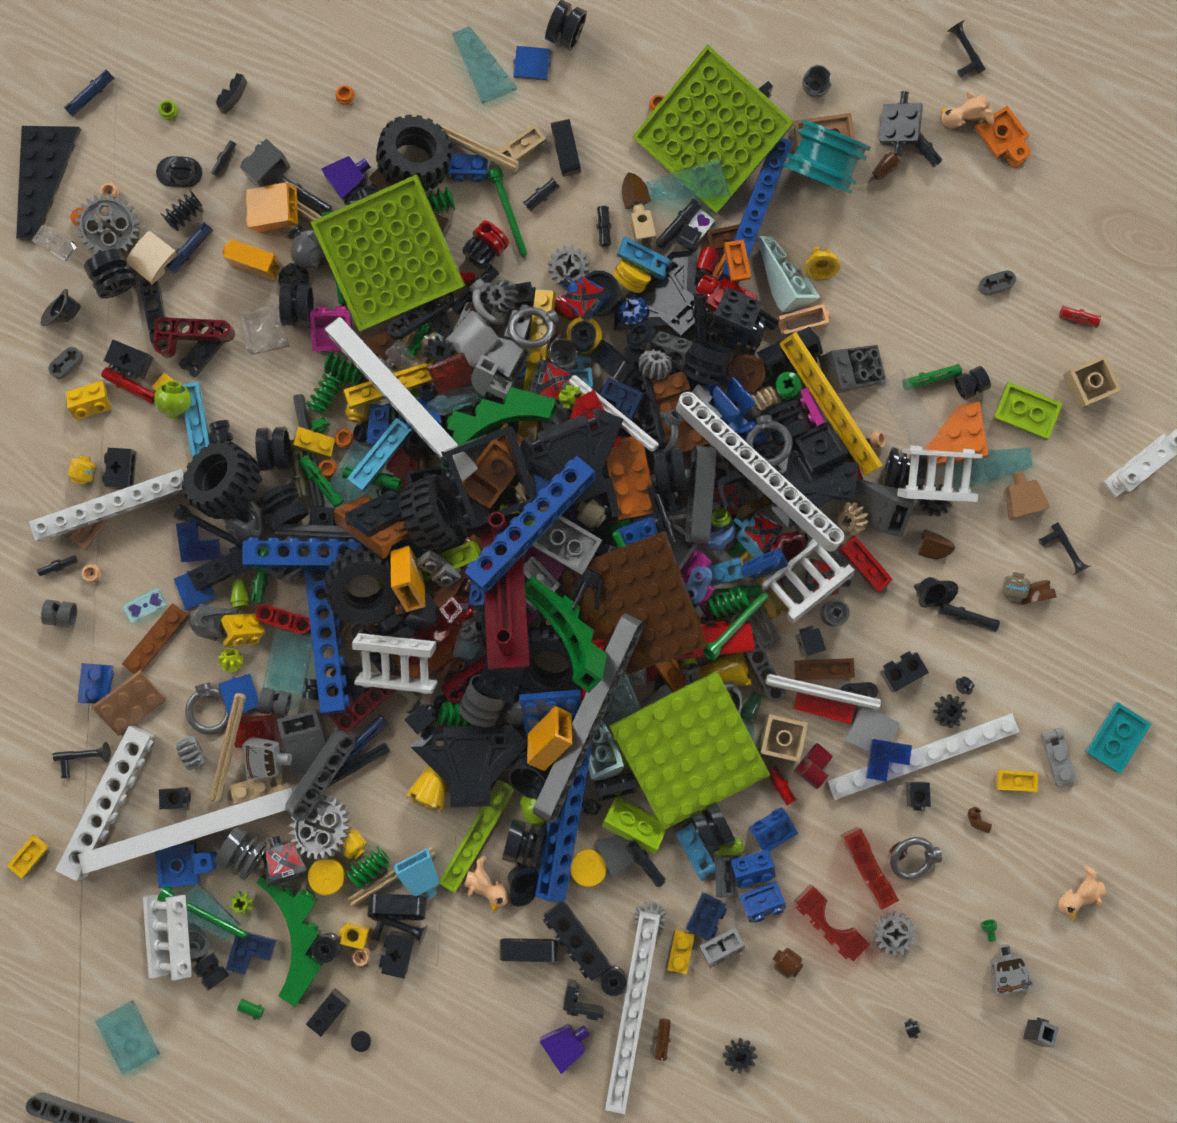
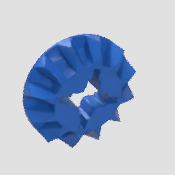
(626, 316)

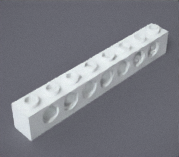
(108, 506)
(69, 864)

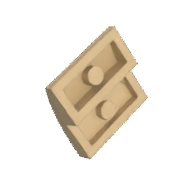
(150, 257)

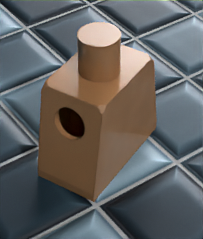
(1024, 497)

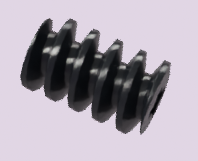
(183, 211)

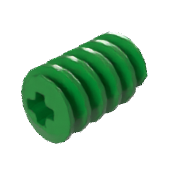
(441, 200)
(343, 369)
(788, 386)
(324, 394)
(729, 604)
(450, 712)
(369, 867)

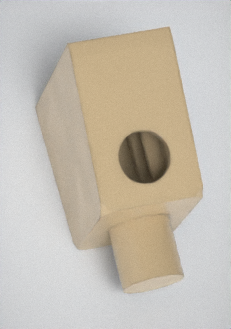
(643, 227)

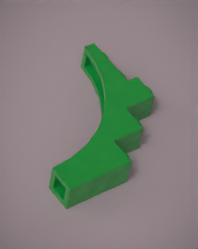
(490, 415)
(586, 658)
(302, 934)

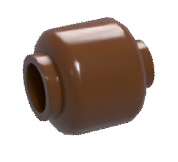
(787, 963)

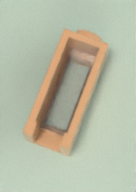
(812, 317)

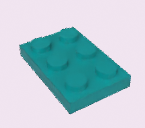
(1118, 737)

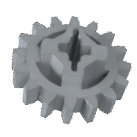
(561, 265)
(894, 941)

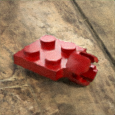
(715, 289)

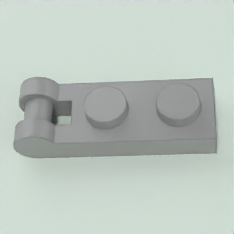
(1058, 757)

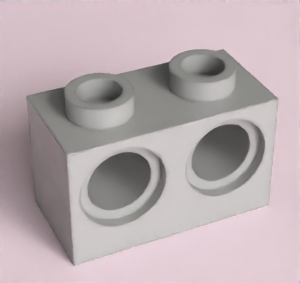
(722, 948)

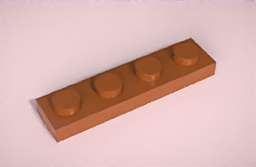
(155, 639)

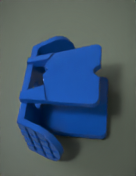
(730, 413)

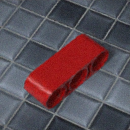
(275, 619)

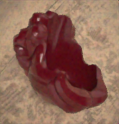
(790, 543)

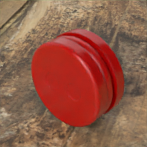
(492, 236)

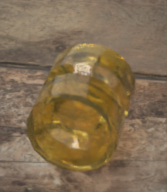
(774, 605)

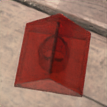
(450, 373)
(255, 726)

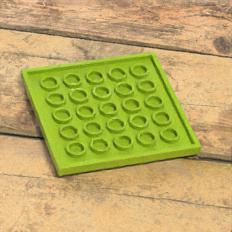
(710, 117)
(387, 253)
(689, 750)

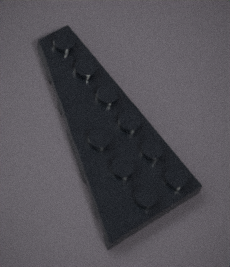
(42, 167)

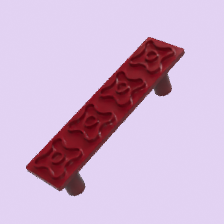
(505, 605)

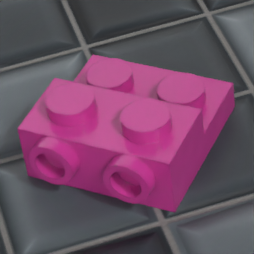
(320, 319)

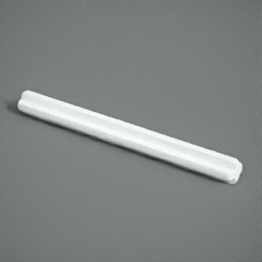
(627, 424)
(824, 692)

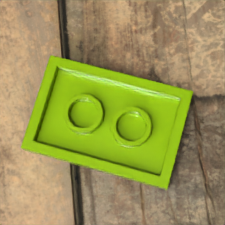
(1027, 410)
(634, 824)

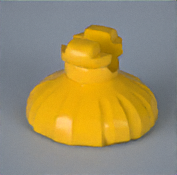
(822, 264)

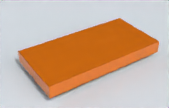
(630, 478)

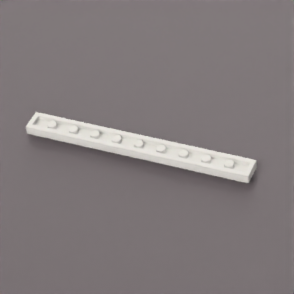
(929, 754)
(632, 1012)

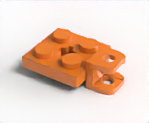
(1012, 144)

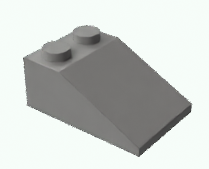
(568, 544)

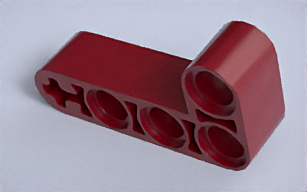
(193, 334)
(461, 677)
(370, 704)
(812, 766)

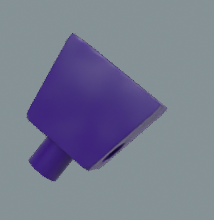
(346, 176)
(564, 1045)

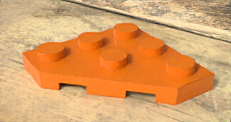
(961, 432)

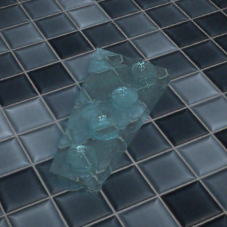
(485, 71)
(699, 181)
(998, 464)

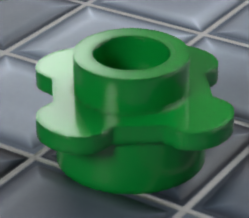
(320, 425)

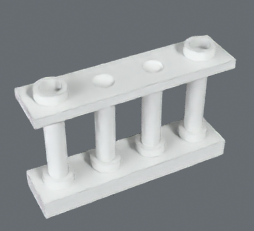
(1142, 464)
(946, 492)
(810, 598)
(394, 645)
(157, 937)

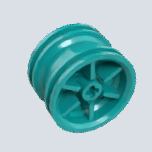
(827, 156)

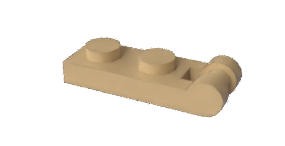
(523, 144)
(256, 788)

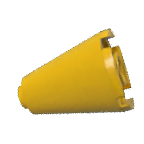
(730, 668)
(429, 790)

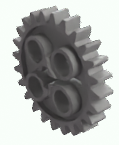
(118, 211)
(314, 844)

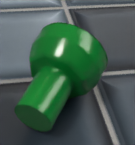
(736, 548)
(989, 927)

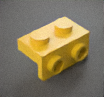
(88, 400)
(242, 629)

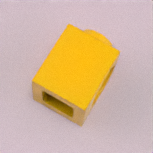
(363, 934)

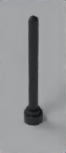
(184, 514)

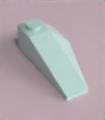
(786, 284)
(601, 755)

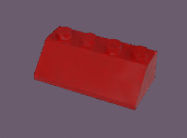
(740, 641)

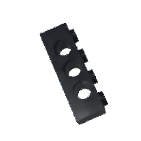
(590, 969)

